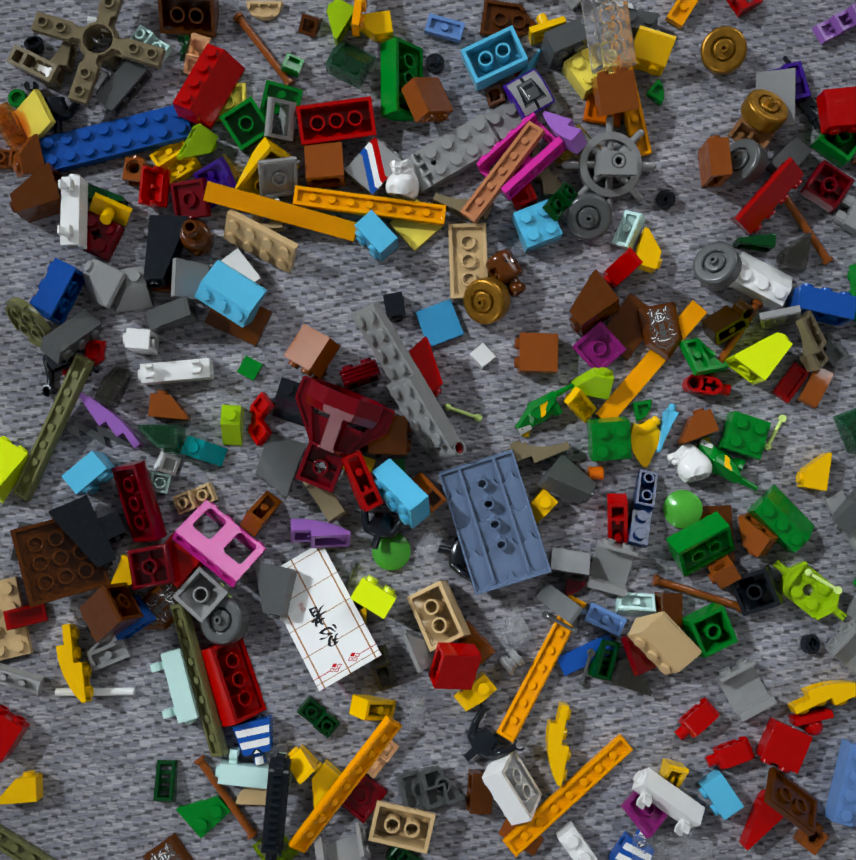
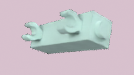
(179, 686)
(243, 773)

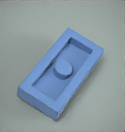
(444, 28)
(605, 619)

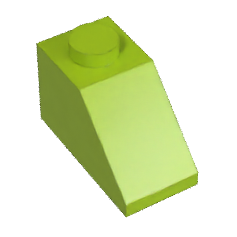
(339, 19)
(198, 143)
(595, 382)
(232, 424)

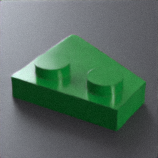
(280, 91)
(700, 357)
(204, 814)

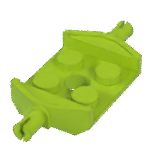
(822, 598)

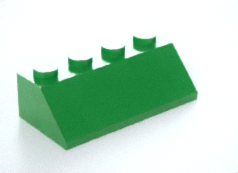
(398, 66)

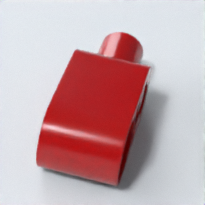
(719, 387)
(697, 719)
(730, 753)

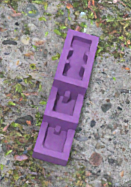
(836, 25)
(105, 416)

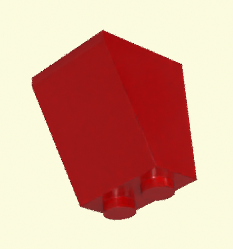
(426, 363)

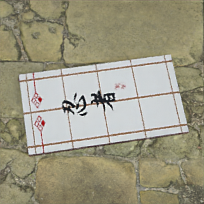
(326, 621)

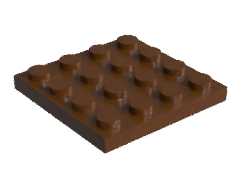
(53, 564)

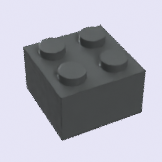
(563, 42)

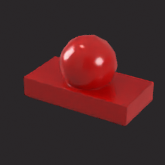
(812, 720)

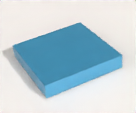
(439, 323)

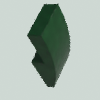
(559, 201)
(318, 716)

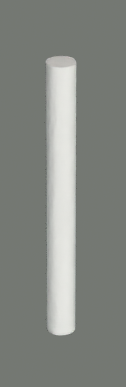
(99, 691)

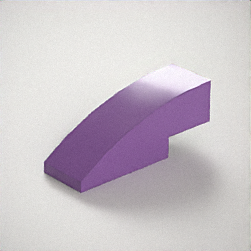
(566, 130)
(318, 533)

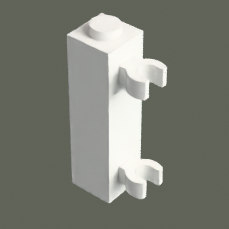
(73, 212)
(176, 371)
(669, 799)

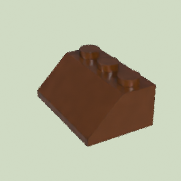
(189, 17)

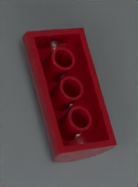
(139, 501)

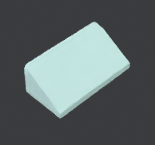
(628, 230)
(636, 604)

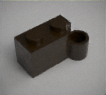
(727, 321)

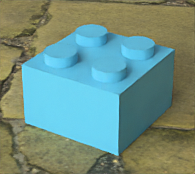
(535, 227)
(376, 236)
(89, 473)

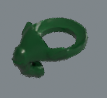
(184, 41)

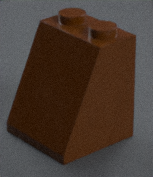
(38, 195)
(593, 304)
(110, 611)

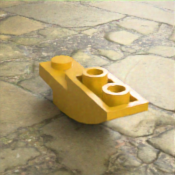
(75, 672)
(817, 694)
(556, 750)

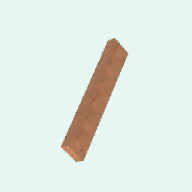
(502, 172)

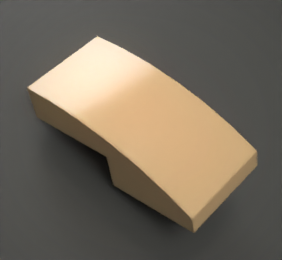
(194, 498)

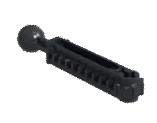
(276, 806)

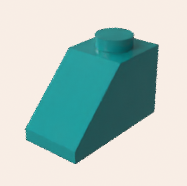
(204, 451)

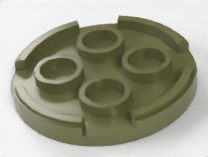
(27, 319)

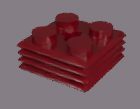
(837, 182)
(111, 235)
(360, 374)
(142, 557)

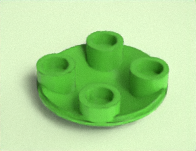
(682, 508)
(392, 553)

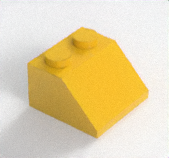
(652, 50)

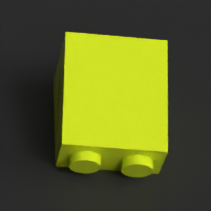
(761, 358)
(11, 465)

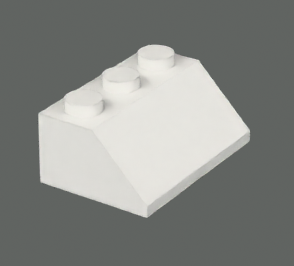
(762, 282)
(512, 788)

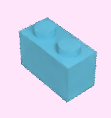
(720, 794)

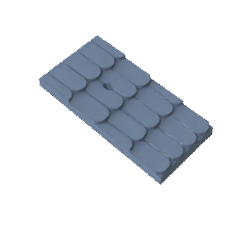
(497, 537)

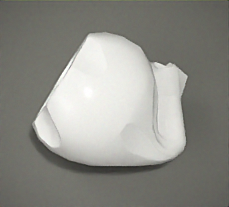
(403, 180)
(691, 463)

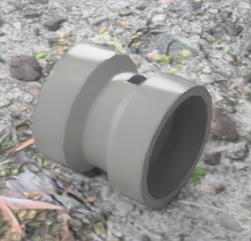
(511, 661)

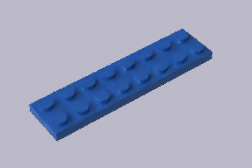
(114, 139)

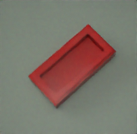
(790, 382)
(24, 616)

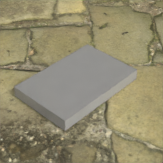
(782, 84)

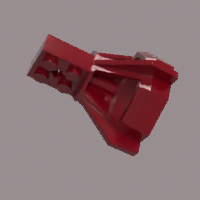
(332, 437)

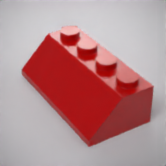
(208, 86)
(336, 120)
(768, 196)
(233, 682)

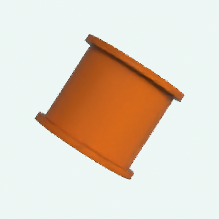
(596, 472)

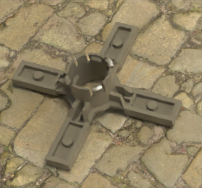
(83, 36)

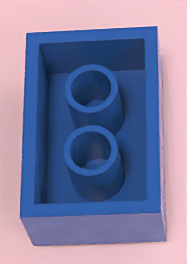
(58, 291)
(824, 304)

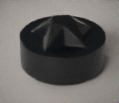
(34, 44)
(435, 63)
(665, 199)
(810, 644)

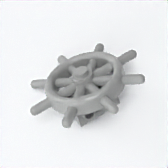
(610, 164)

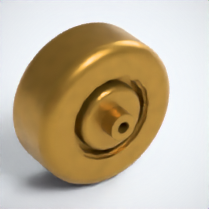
(723, 50)
(764, 111)
(486, 300)

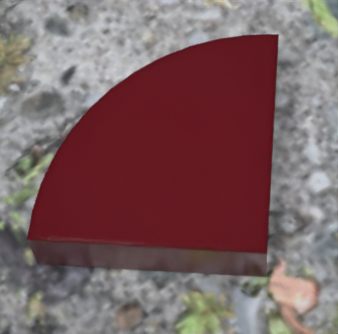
(573, 586)

